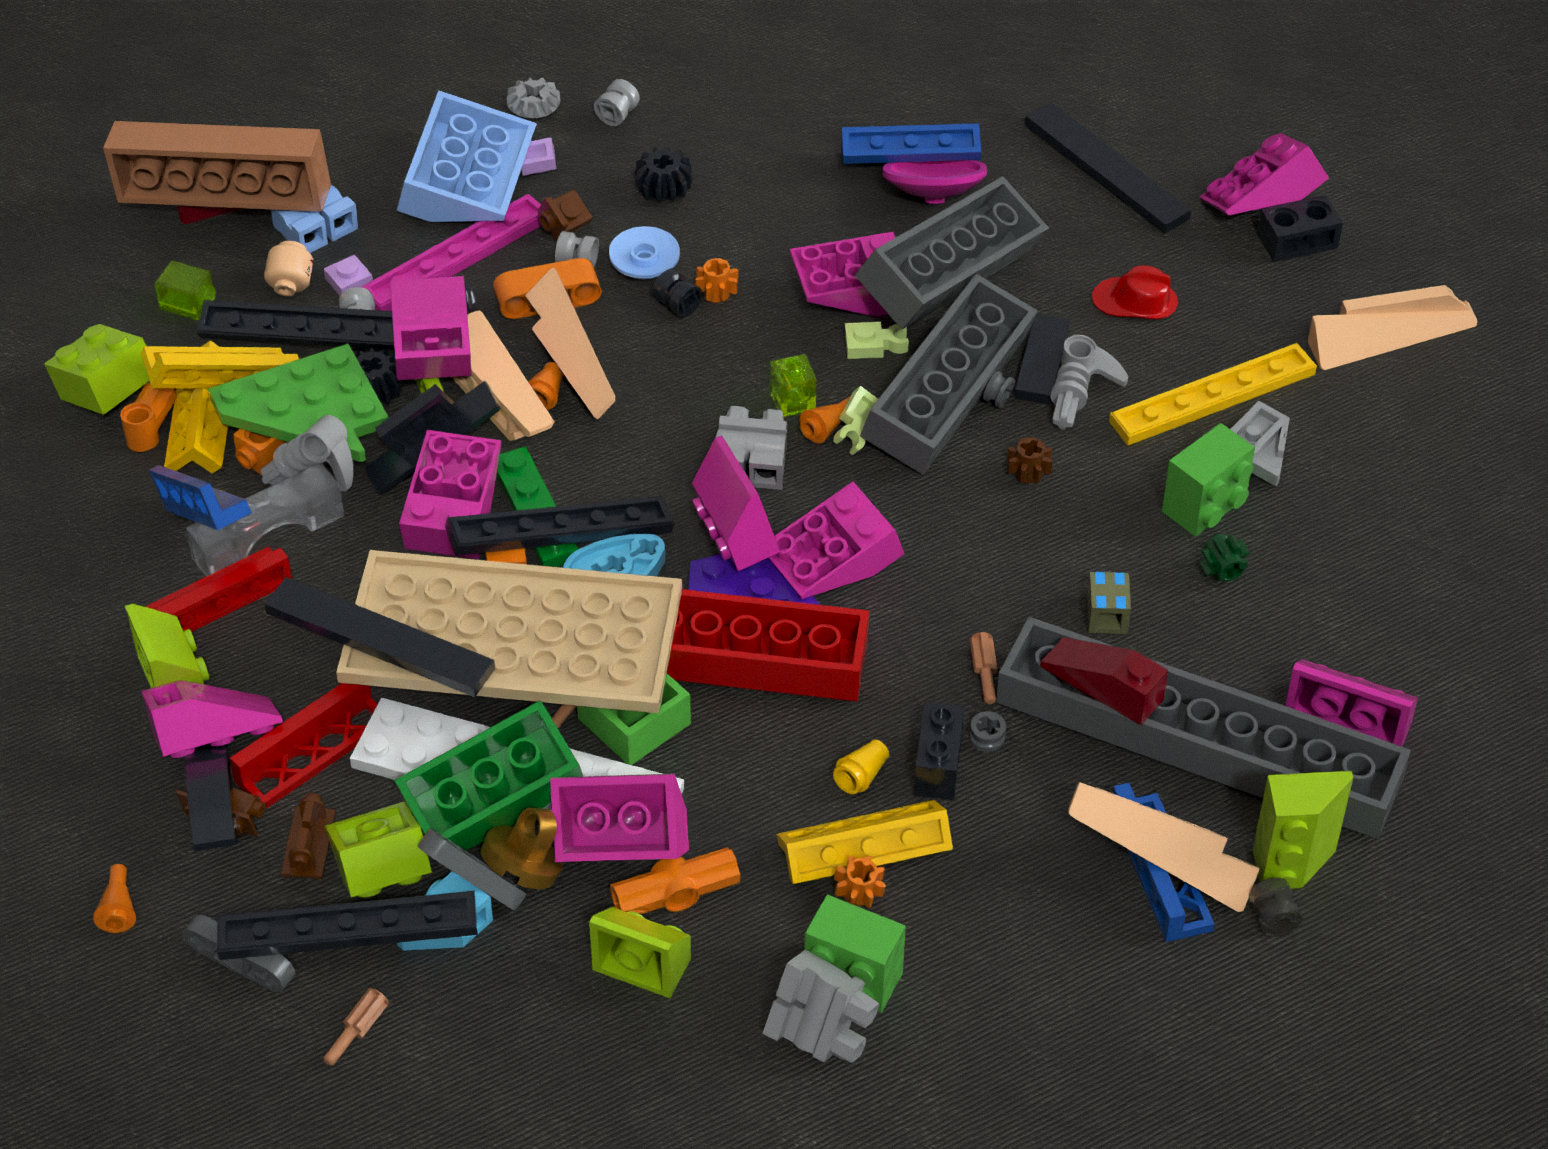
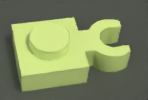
(870, 340)
(855, 416)

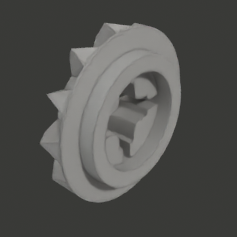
(533, 106)

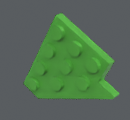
(298, 393)

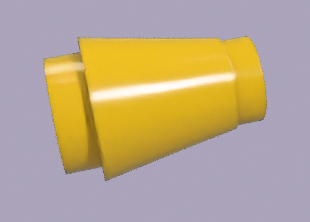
(860, 767)

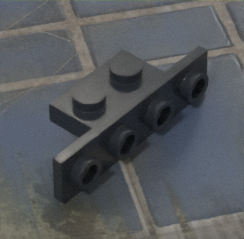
(408, 426)

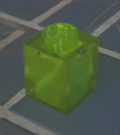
(183, 289)

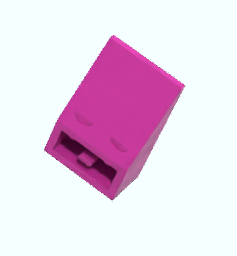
(1271, 176)
(830, 270)
(430, 328)
(450, 480)
(836, 544)
(200, 714)

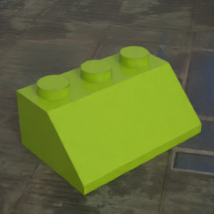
(1300, 824)

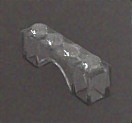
(303, 499)

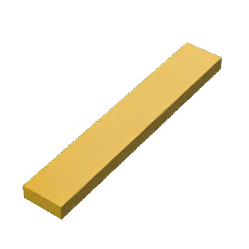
(1212, 394)

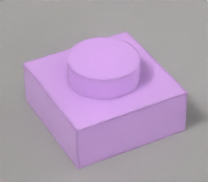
(539, 157)
(347, 274)

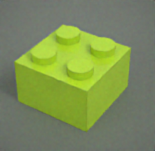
(99, 368)

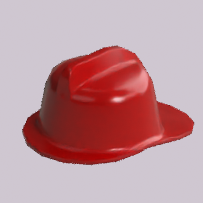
(1138, 293)

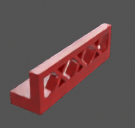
(226, 589)
(295, 738)

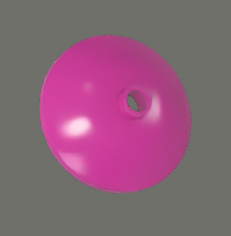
(935, 178)

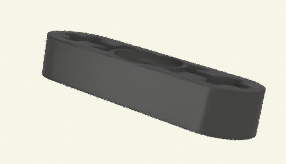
(472, 869)
(269, 971)

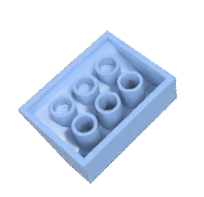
(465, 162)

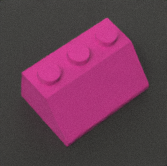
(732, 508)
(1351, 702)
(619, 818)

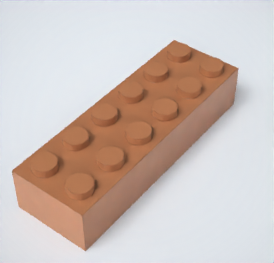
(218, 166)

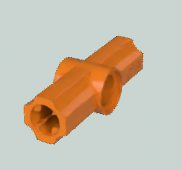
(676, 882)

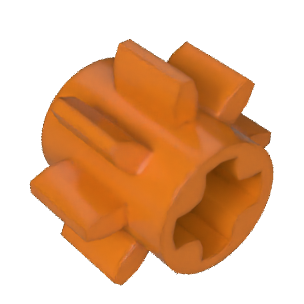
(717, 280)
(860, 881)

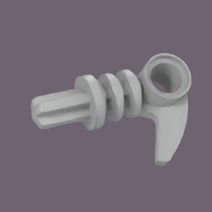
(1078, 363)
(320, 443)

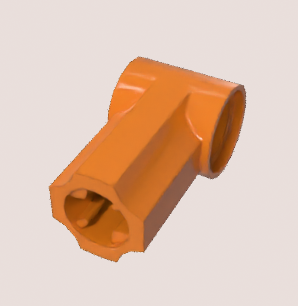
(145, 417)

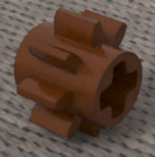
(1029, 460)

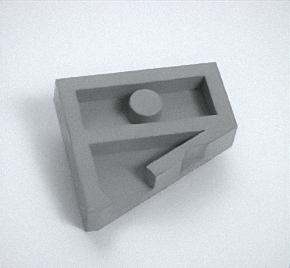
(1267, 432)

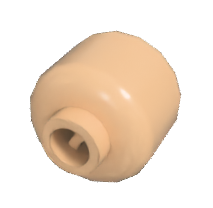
(288, 268)

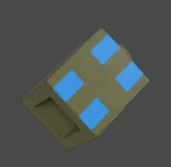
(1108, 603)

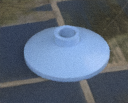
(644, 252)

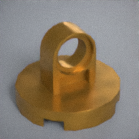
(522, 851)

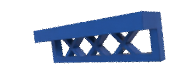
(910, 143)
(197, 499)
(1159, 889)

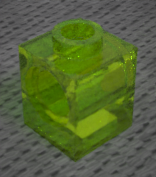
(793, 384)

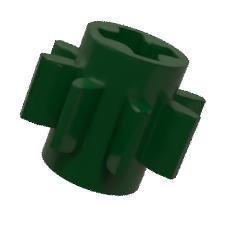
(1224, 557)

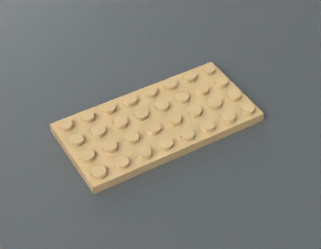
(548, 628)

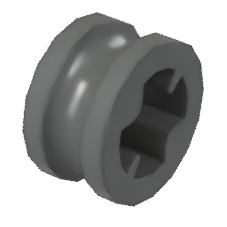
(999, 389)
(981, 739)

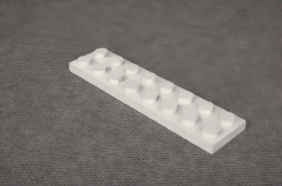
(407, 736)

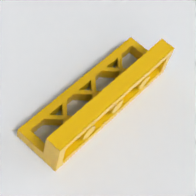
(207, 365)
(196, 428)
(883, 835)

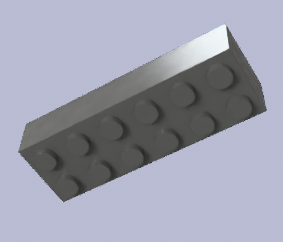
(947, 250)
(948, 374)

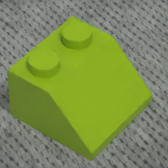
(164, 647)
(378, 850)
(639, 950)

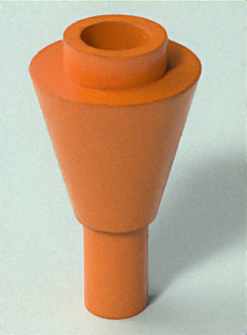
(821, 421)
(115, 908)

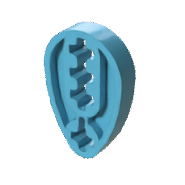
(622, 554)

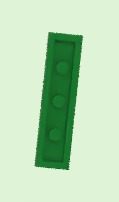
(528, 491)

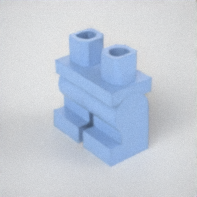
(296, 224)

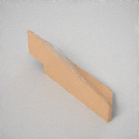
(1386, 324)
(568, 343)
(520, 407)
(1168, 842)

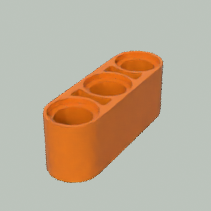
(576, 275)

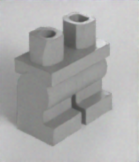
(757, 443)
(817, 1009)

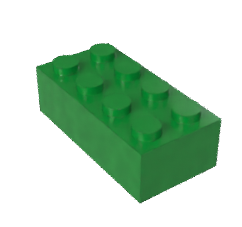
(489, 777)

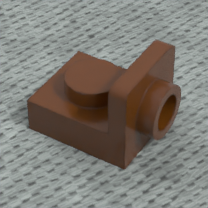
(563, 214)

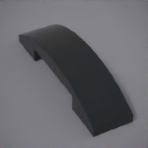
(210, 797)

